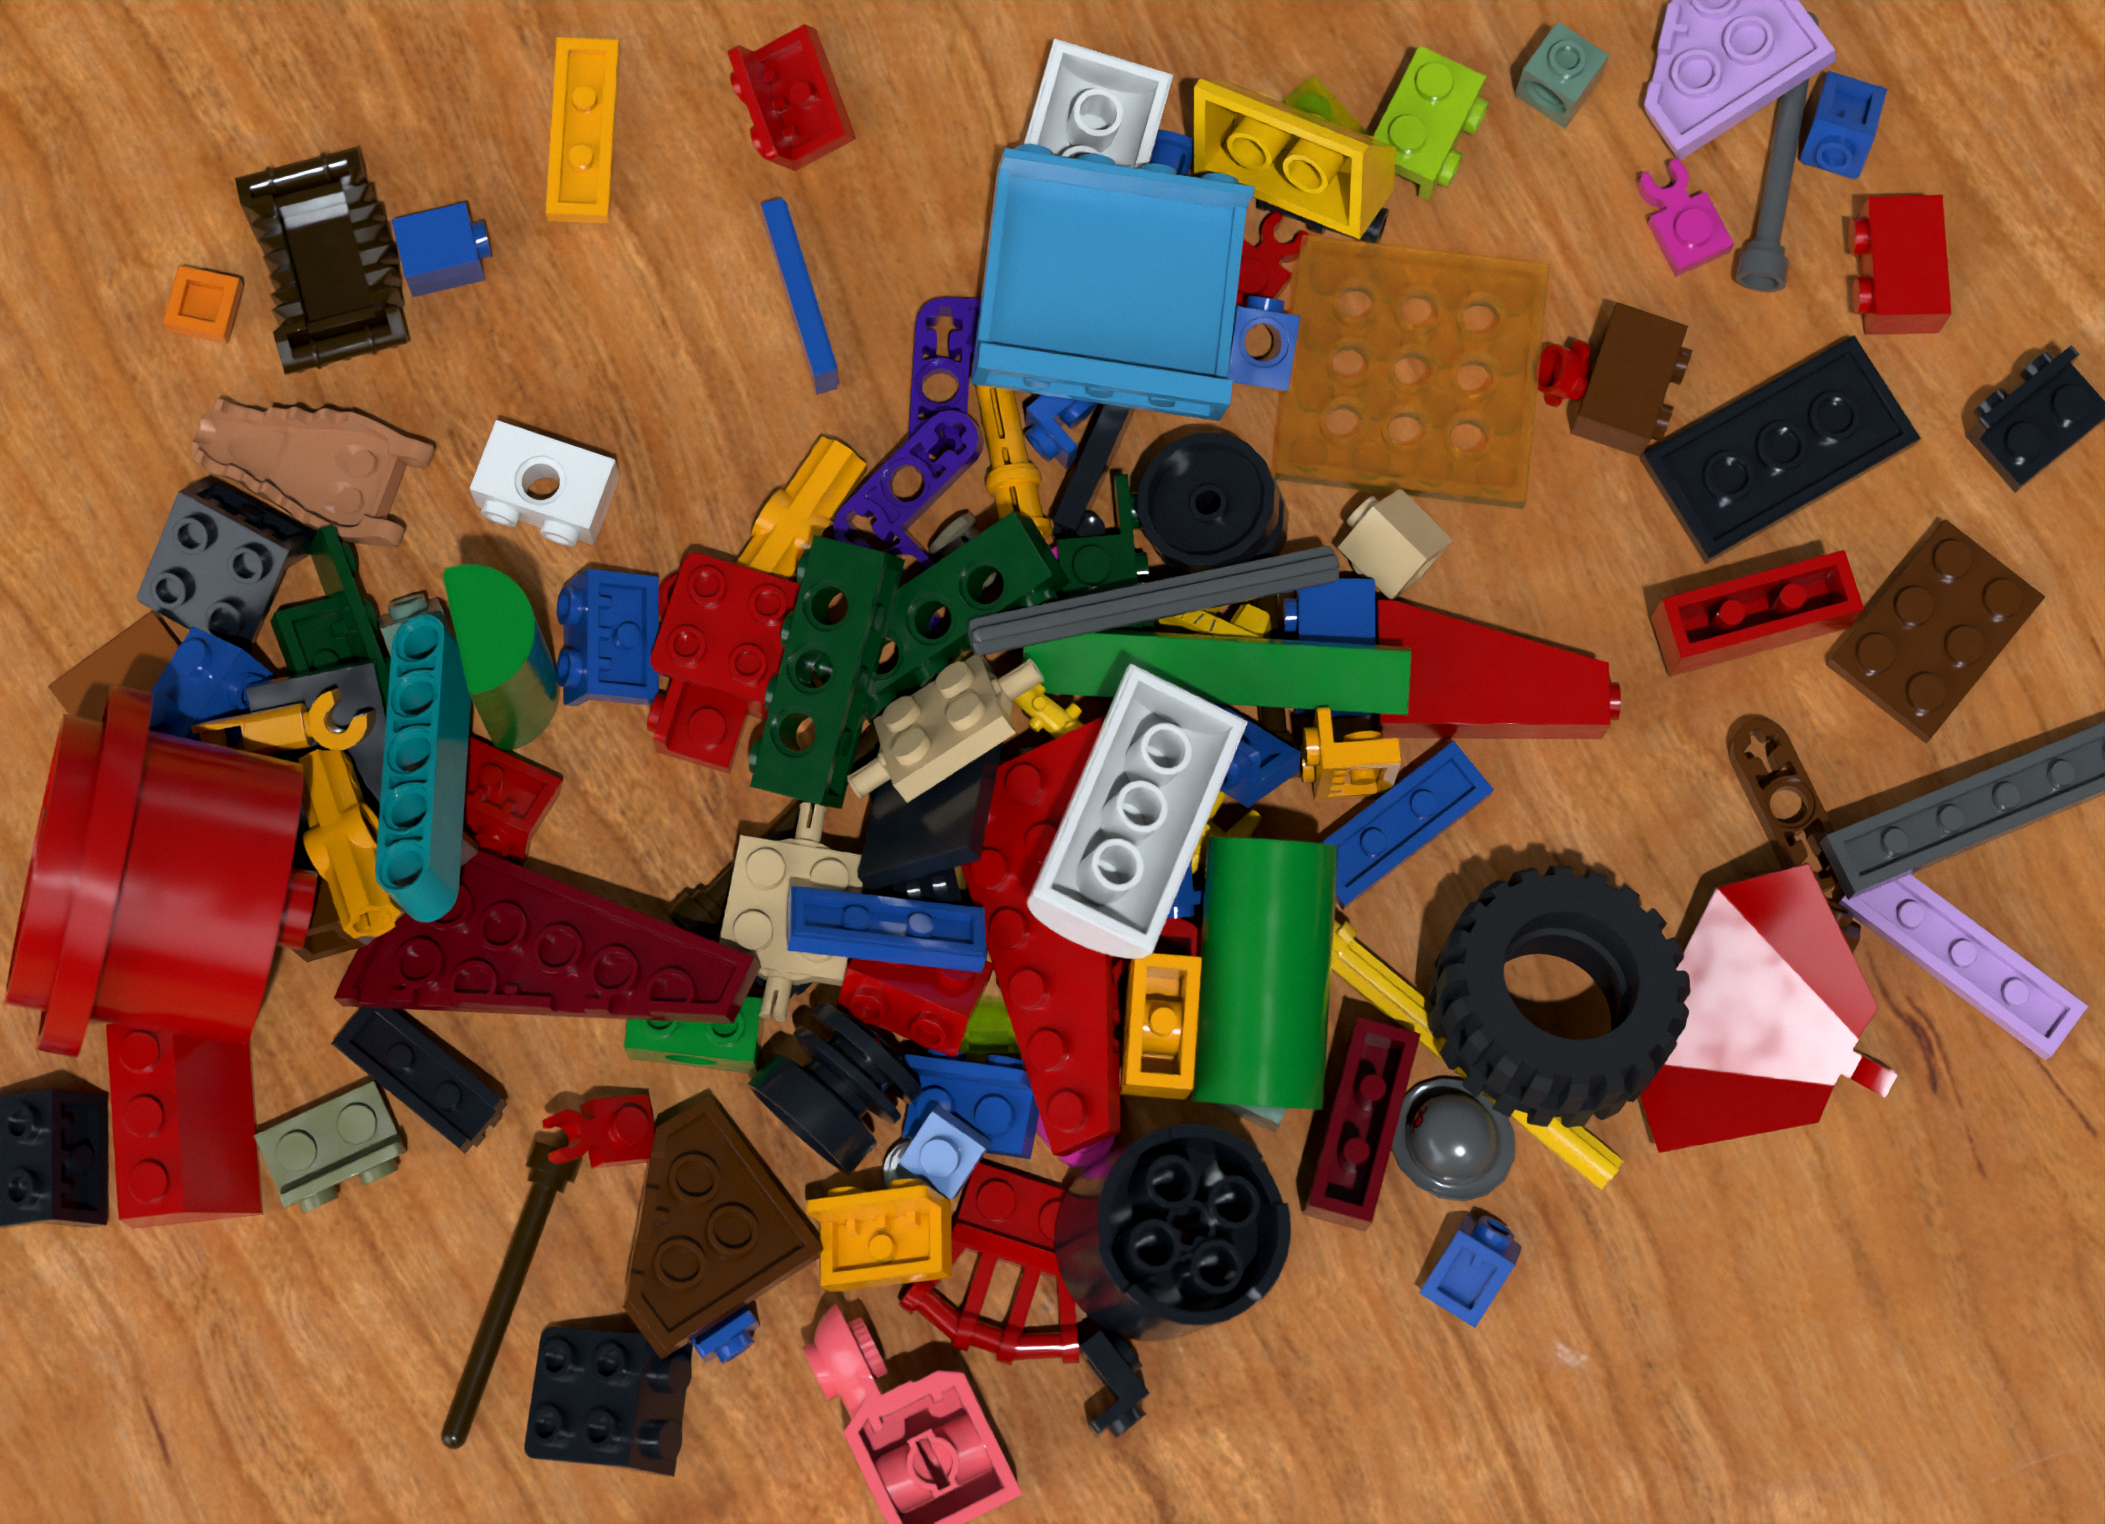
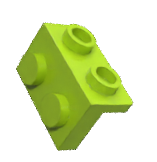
(1429, 118)

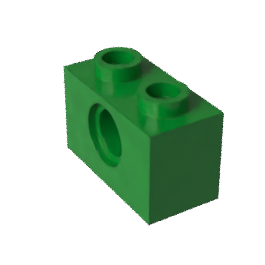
(700, 1044)

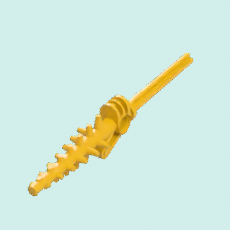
(1361, 968)

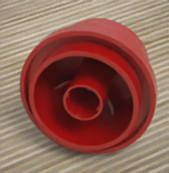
(156, 882)

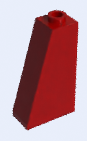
(1491, 682)

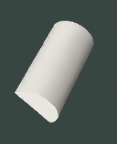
(1098, 106)
(1135, 817)

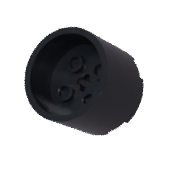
(1127, 1258)

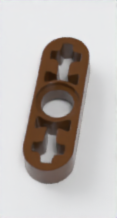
(1754, 770)

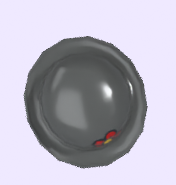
(1453, 1141)

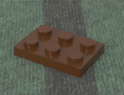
(1935, 631)

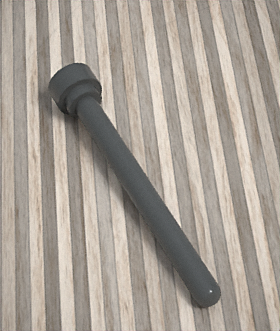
(1763, 263)

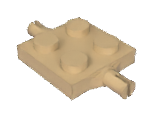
(944, 726)
(758, 906)

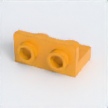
(1347, 769)

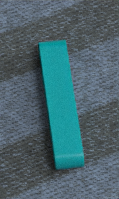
(423, 771)

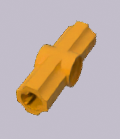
(803, 509)
(345, 843)

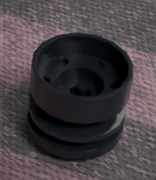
(836, 1087)

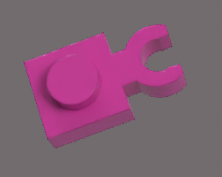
(1686, 227)

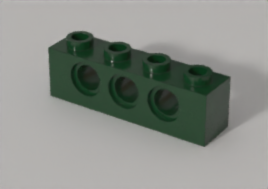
(956, 582)
(840, 705)

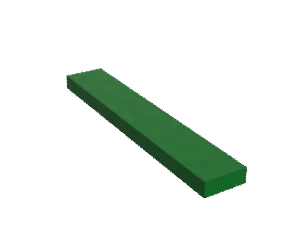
(1233, 669)

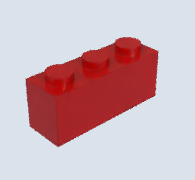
(1757, 613)

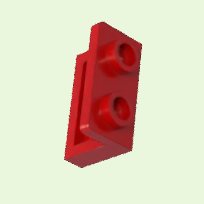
(791, 99)
(914, 1000)

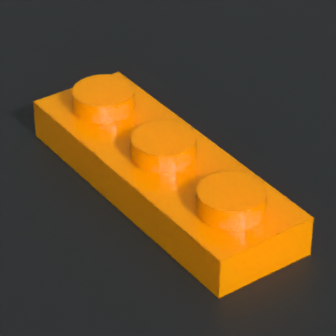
(583, 130)

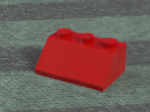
(182, 1128)

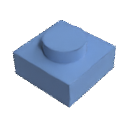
(945, 1152)

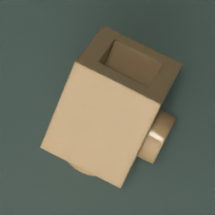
(1393, 542)

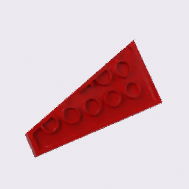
(1051, 986)

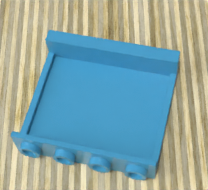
(1111, 283)

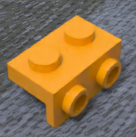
(883, 1235)

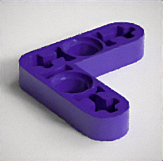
(964, 316)
(895, 516)

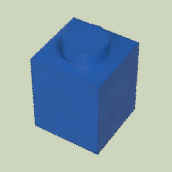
(441, 249)

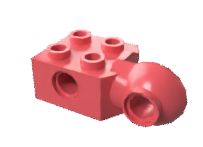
(916, 1445)

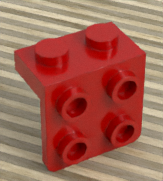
(724, 629)

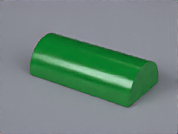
(502, 654)
(1265, 972)

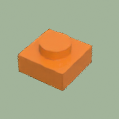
(203, 304)

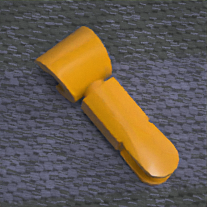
(291, 727)

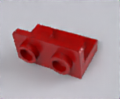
(698, 725)
(505, 801)

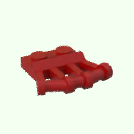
(1011, 1223)

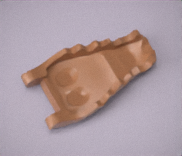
(313, 465)

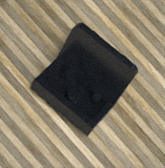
(607, 1401)

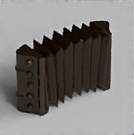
(325, 260)

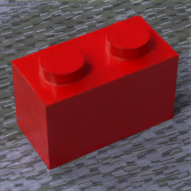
(1901, 265)

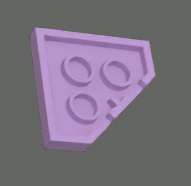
(1727, 63)

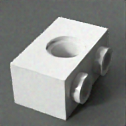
(519, 458)

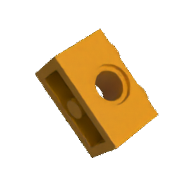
(1160, 1026)

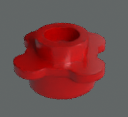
(1564, 372)

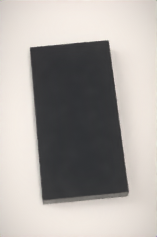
(1780, 449)

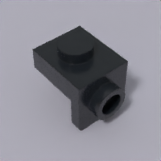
(1116, 1368)

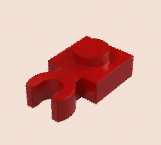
(1261, 266)
(610, 1129)

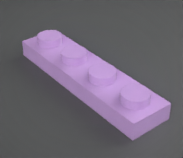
(1970, 962)

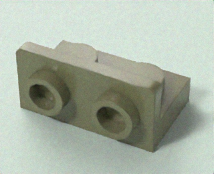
(331, 1145)

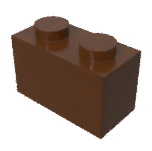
(1631, 380)

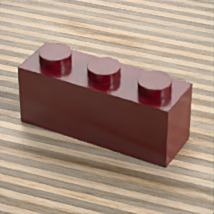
(1361, 1124)

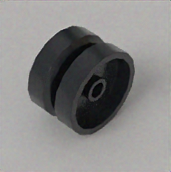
(1208, 476)

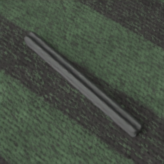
(1152, 600)

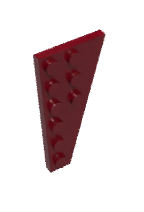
(548, 951)

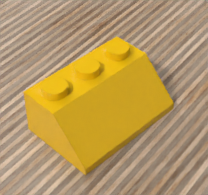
(1292, 156)

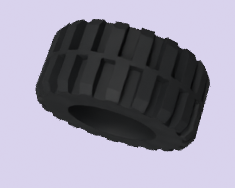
(1603, 936)

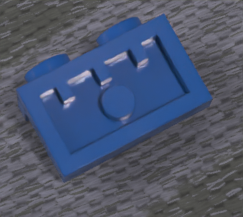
(608, 637)
(988, 1098)

